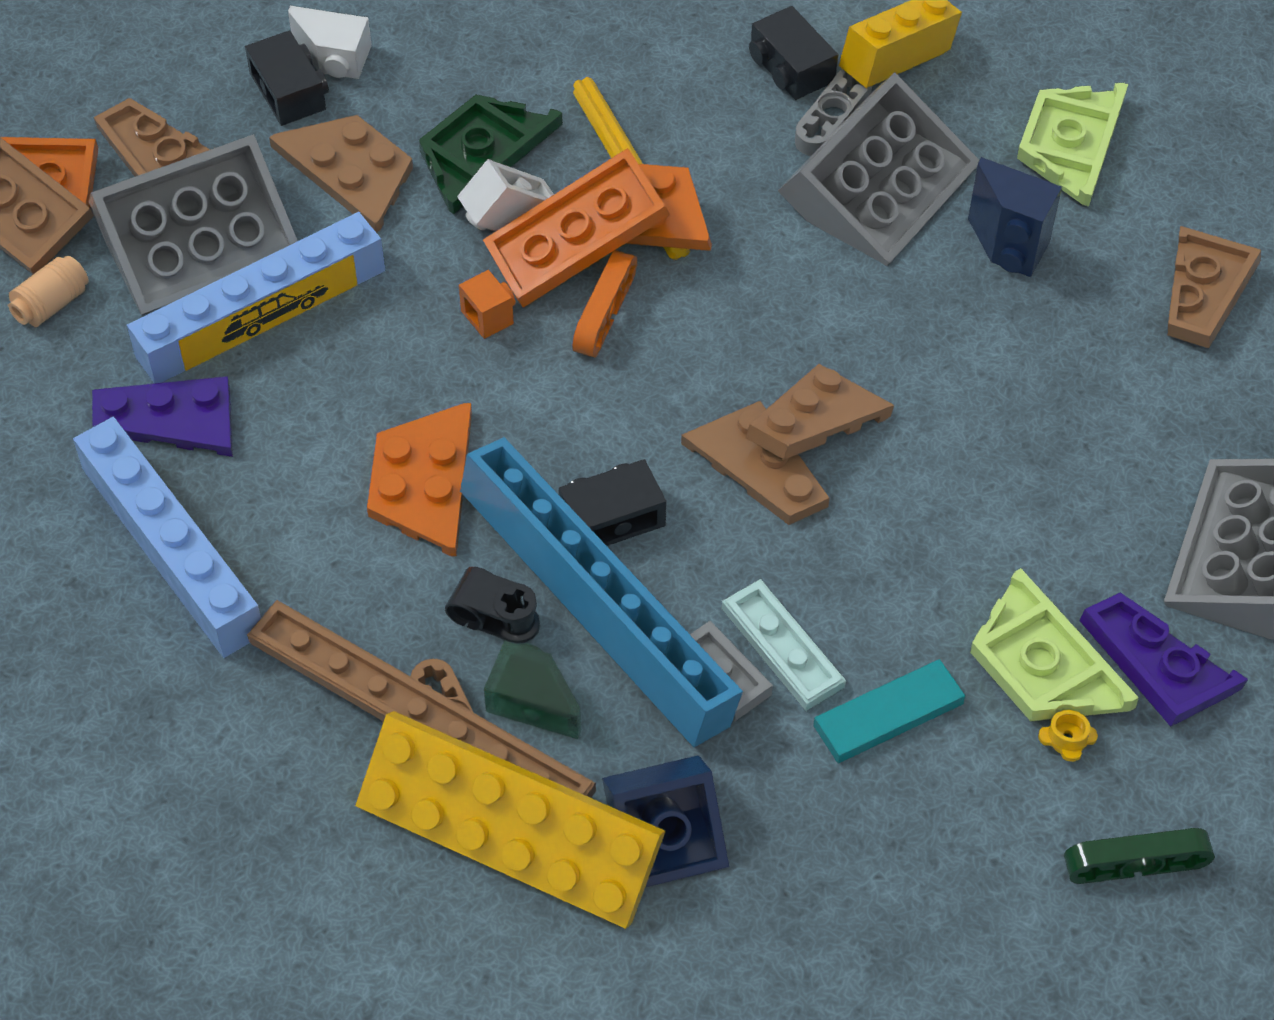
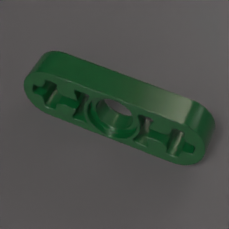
(1142, 853)

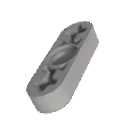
(832, 96)

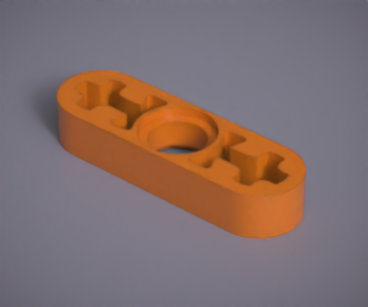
(604, 302)

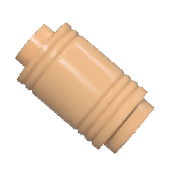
(47, 291)

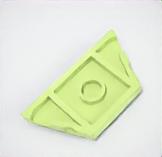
(1071, 136)
(1045, 659)

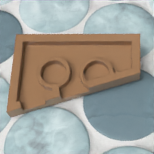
(144, 137)
(1207, 284)
(814, 410)

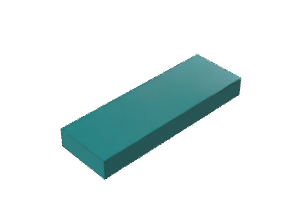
(888, 711)

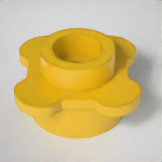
(1069, 723)

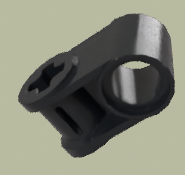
(492, 604)

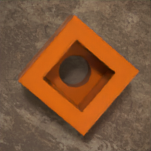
(487, 303)

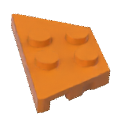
(686, 223)
(421, 475)

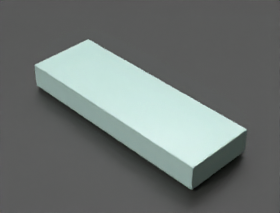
(783, 644)

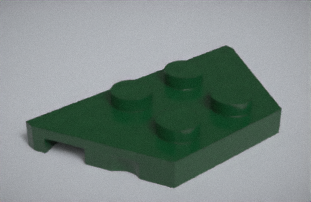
(480, 132)

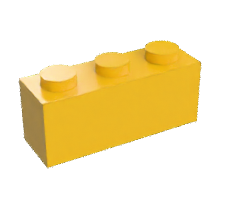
(899, 39)

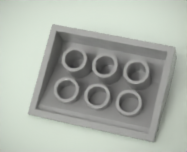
(881, 173)
(192, 222)
(1229, 549)

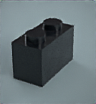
(793, 52)
(287, 77)
(618, 502)

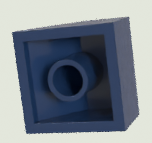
(1012, 215)
(683, 803)

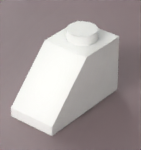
(335, 40)
(501, 195)

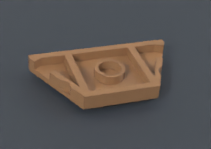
(349, 164)

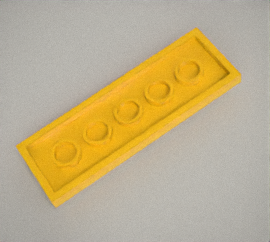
(510, 819)

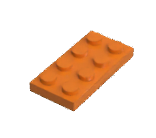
(576, 227)

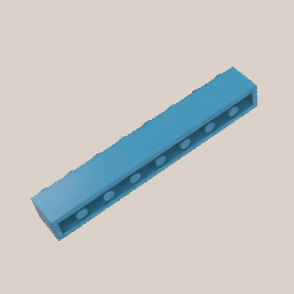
(601, 592)

